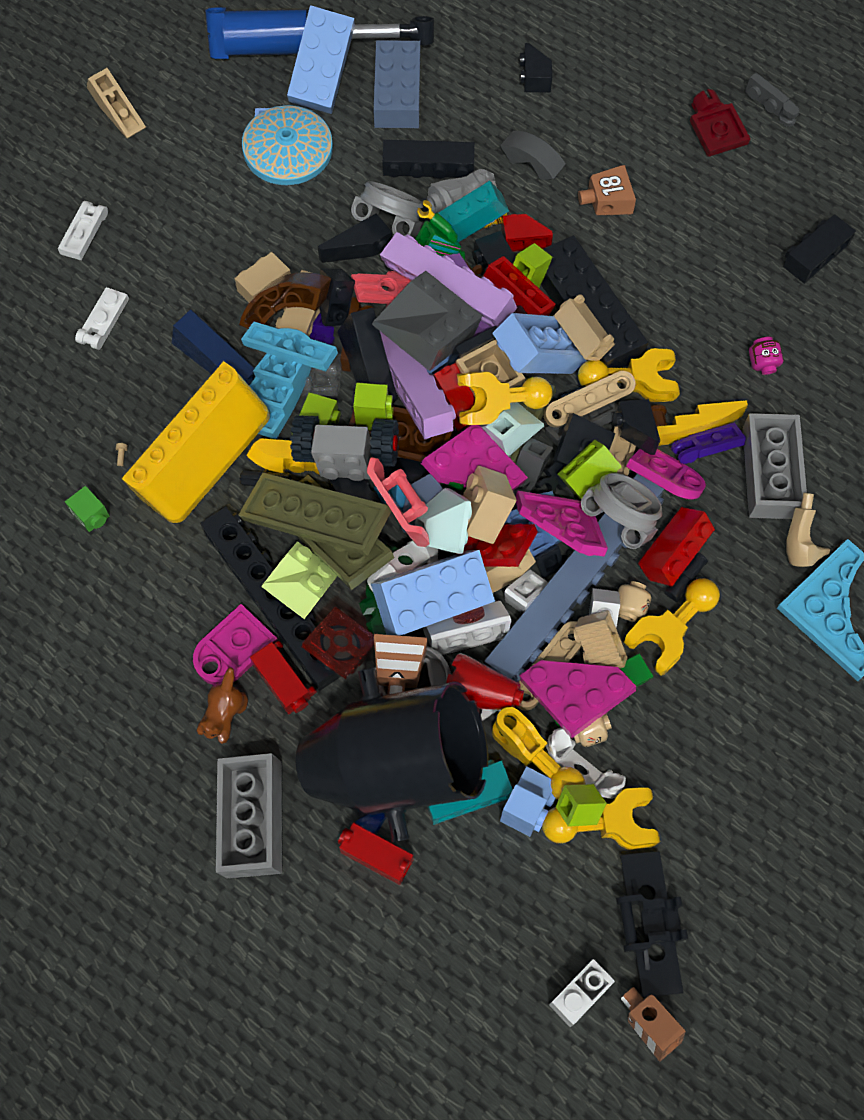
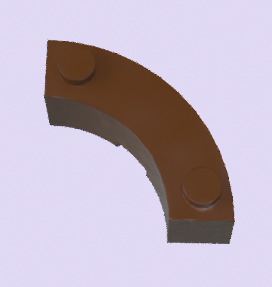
(288, 291)

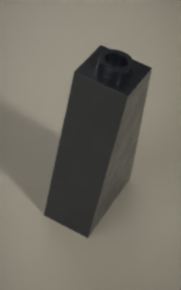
(366, 350)

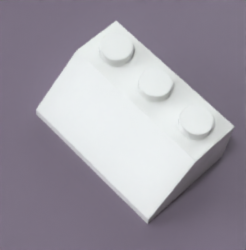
(451, 637)

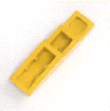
(705, 418)

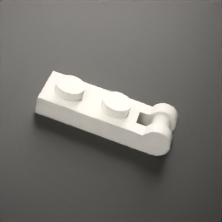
(82, 230)
(102, 318)

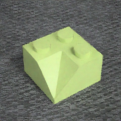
(300, 580)

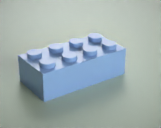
(321, 59)
(537, 345)
(432, 592)

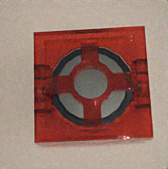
(339, 643)

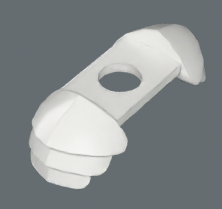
(418, 554)
(561, 751)

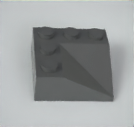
(428, 320)

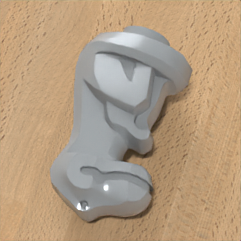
(449, 191)

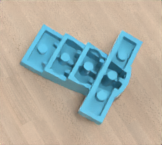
(287, 355)

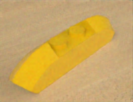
(277, 457)

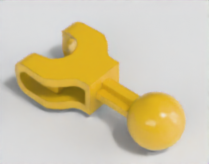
(644, 371)
(494, 396)
(669, 628)
(528, 746)
(614, 822)

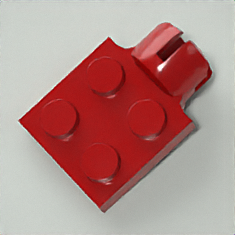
(508, 547)

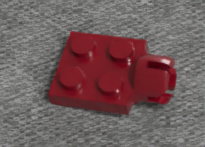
(717, 124)

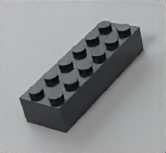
(575, 274)

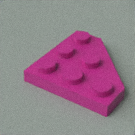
(465, 452)
(564, 521)
(576, 692)

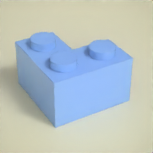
(527, 802)

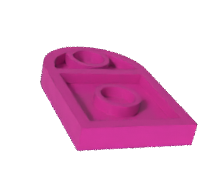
(668, 473)
(231, 645)

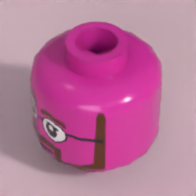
(766, 355)

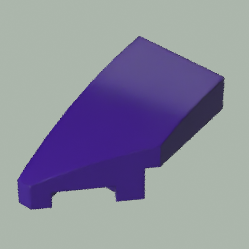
(322, 333)

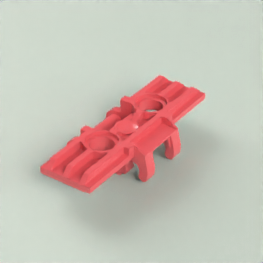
(369, 287)

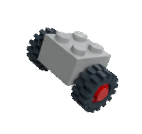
(343, 449)

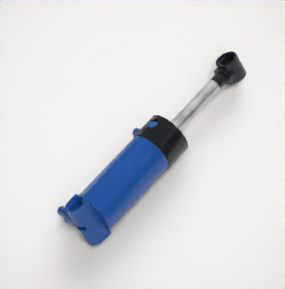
(282, 30)

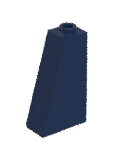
(207, 347)

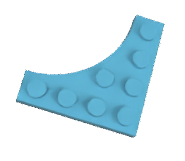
(823, 608)

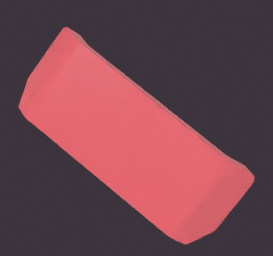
(376, 473)

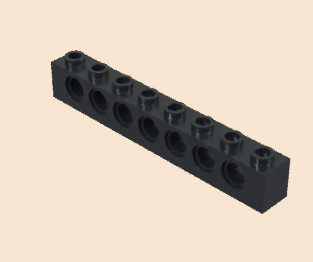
(217, 529)

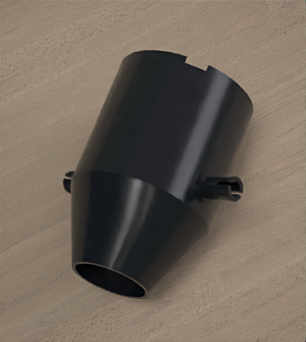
(396, 752)

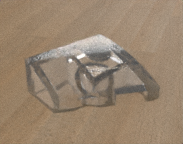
(316, 379)

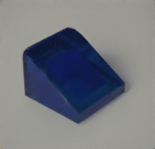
(371, 822)

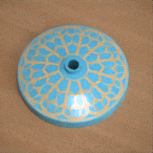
(287, 145)

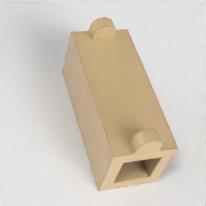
(584, 329)

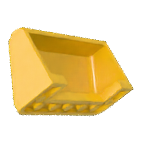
(198, 445)

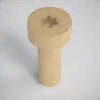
(121, 447)

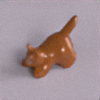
(223, 704)

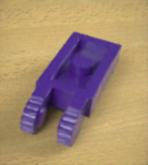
(708, 443)

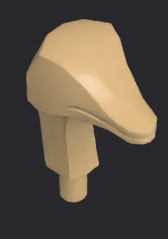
(799, 547)

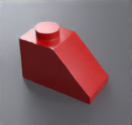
(524, 231)

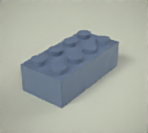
(397, 84)

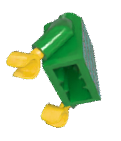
(438, 233)

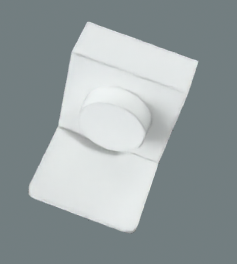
(524, 590)

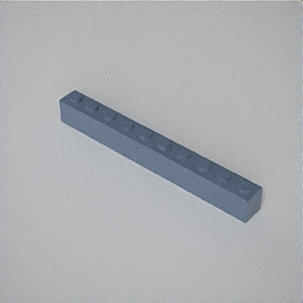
(558, 599)

